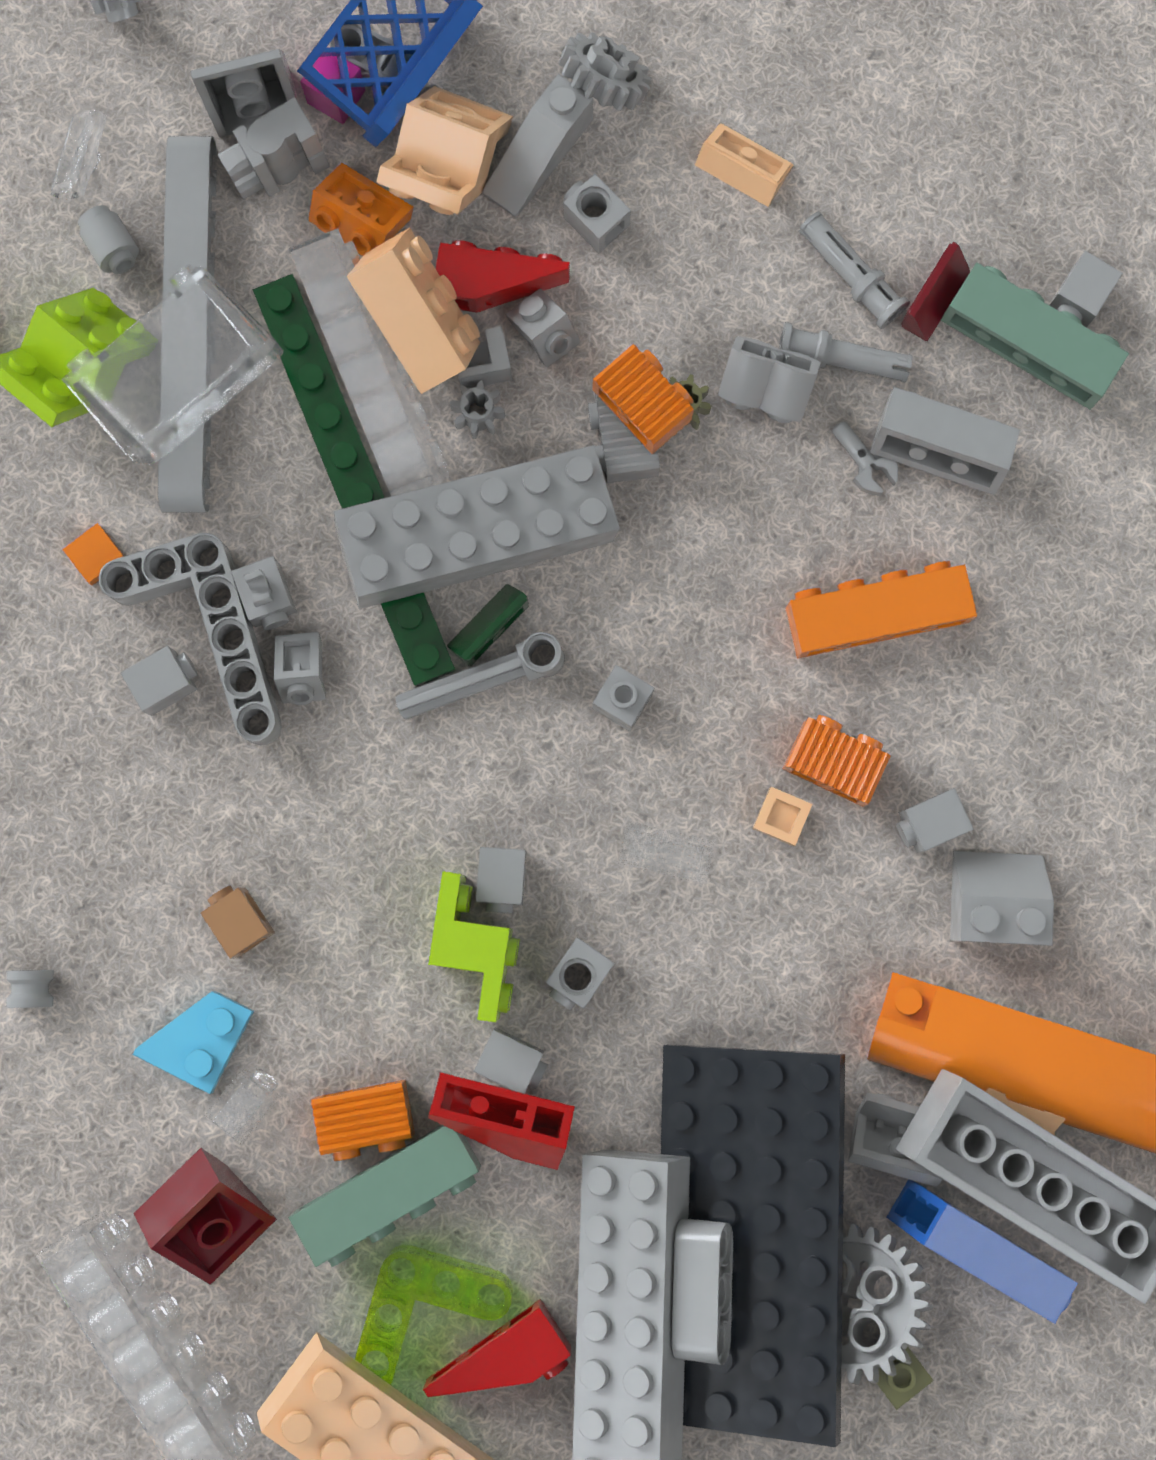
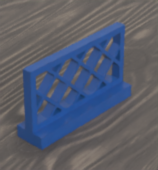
(411, 74)

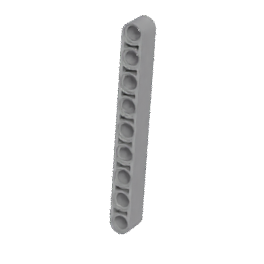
(187, 240)

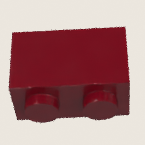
(203, 1217)

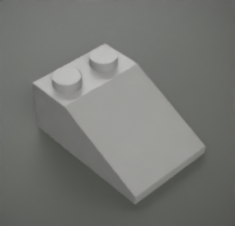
(244, 89)

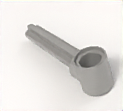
(482, 677)

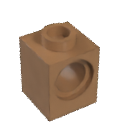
(236, 921)

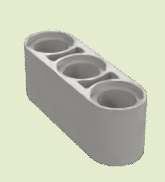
(702, 1291)

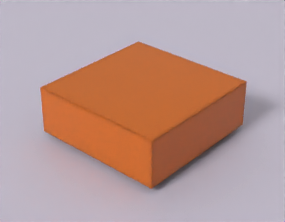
(92, 552)

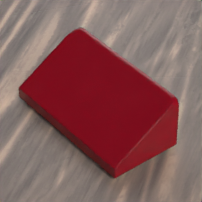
(937, 293)

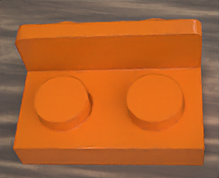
(358, 209)

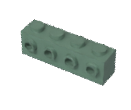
(1035, 335)
(385, 1193)

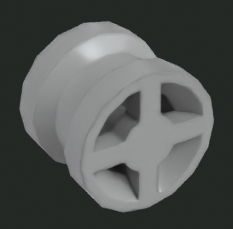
(29, 988)

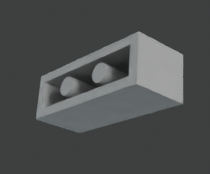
(945, 441)

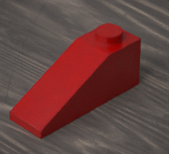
(504, 1119)
(511, 1355)

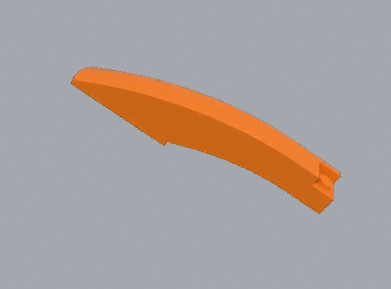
(1027, 1058)

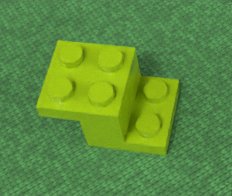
(52, 340)
(473, 946)

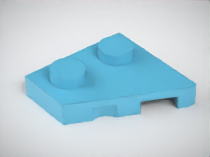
(198, 1041)

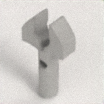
(865, 460)

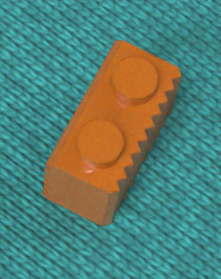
(644, 398)
(836, 760)
(363, 1119)

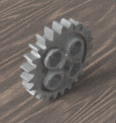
(895, 1314)

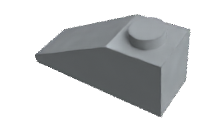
(539, 145)

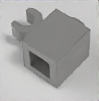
(264, 593)

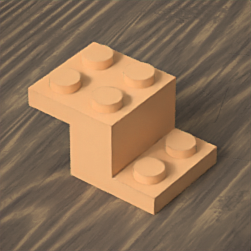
(444, 150)

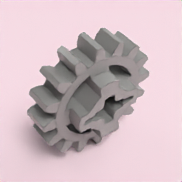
(605, 71)

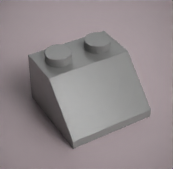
(1001, 899)

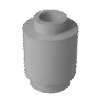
(108, 240)

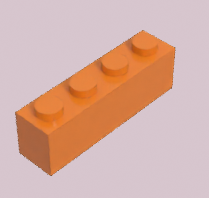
(880, 610)

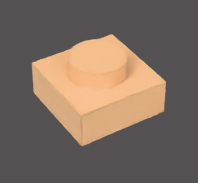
(782, 816)

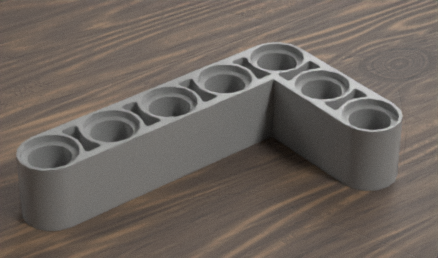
(218, 621)

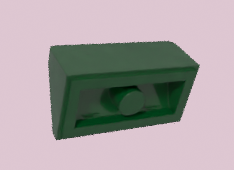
(488, 624)

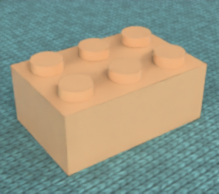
(415, 309)

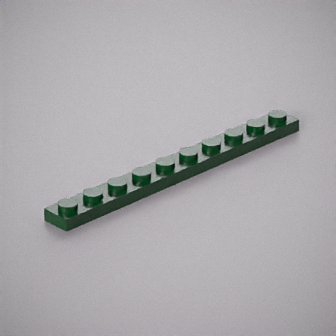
(345, 460)

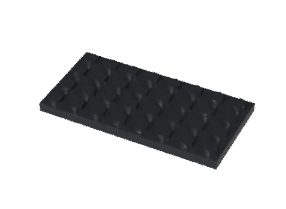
(771, 1165)

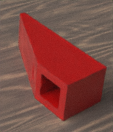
(498, 275)

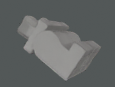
(273, 151)

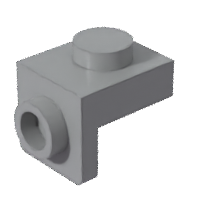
(544, 327)

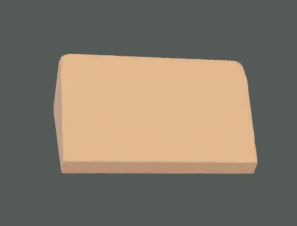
(743, 164)

